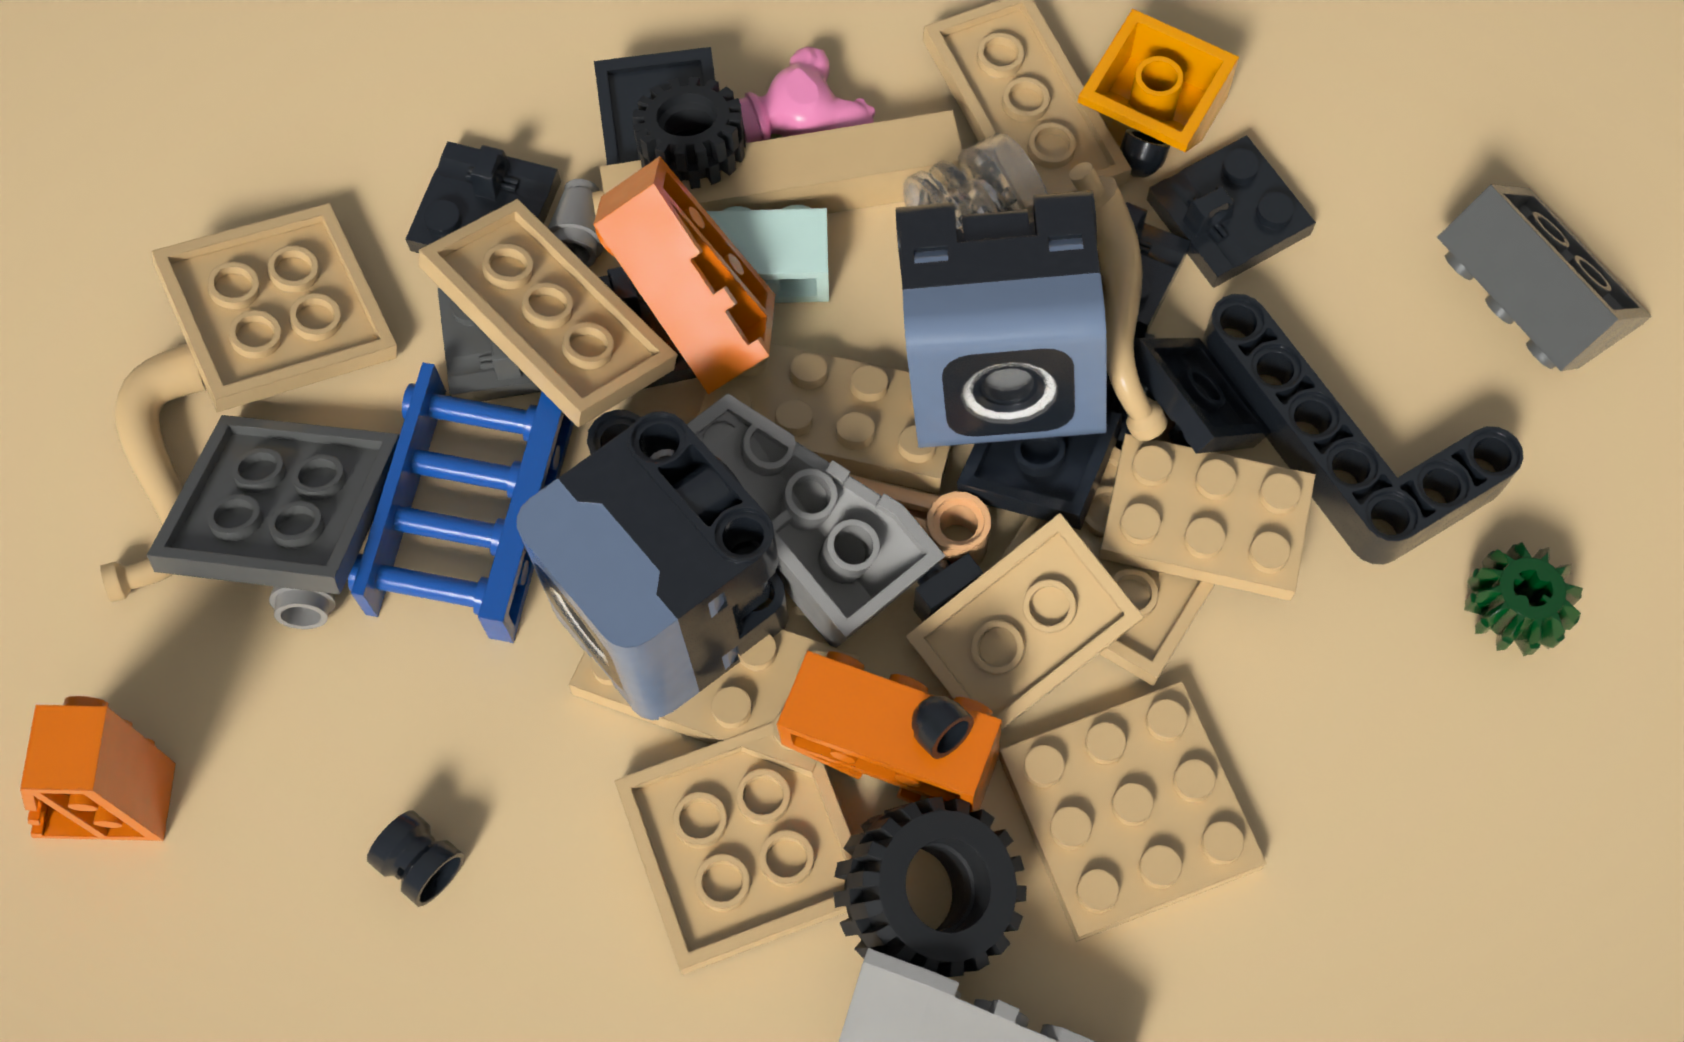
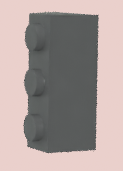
(1540, 277)

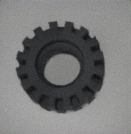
(687, 109)

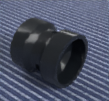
(411, 854)

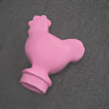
(801, 102)

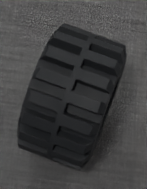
(979, 877)

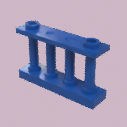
(502, 595)

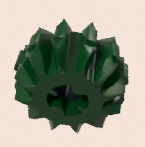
(1511, 614)

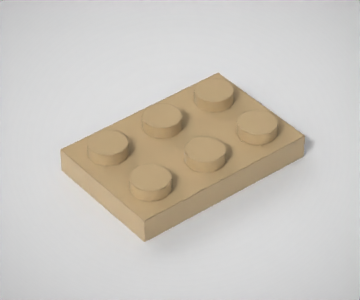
(1208, 517)
(1026, 623)

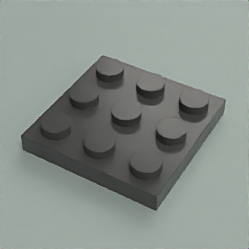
(276, 505)

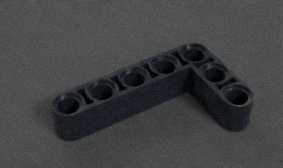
(1345, 447)

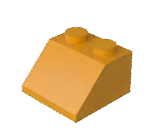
(1161, 81)

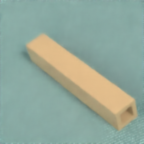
(823, 168)

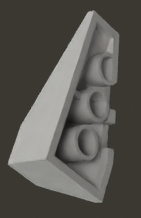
(836, 539)
(918, 1005)

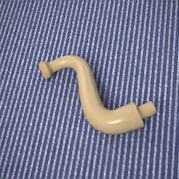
(1122, 289)
(138, 428)

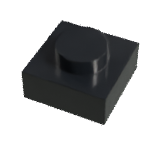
(943, 584)

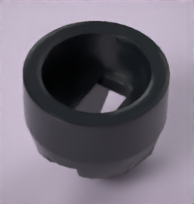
(1143, 153)
(941, 725)

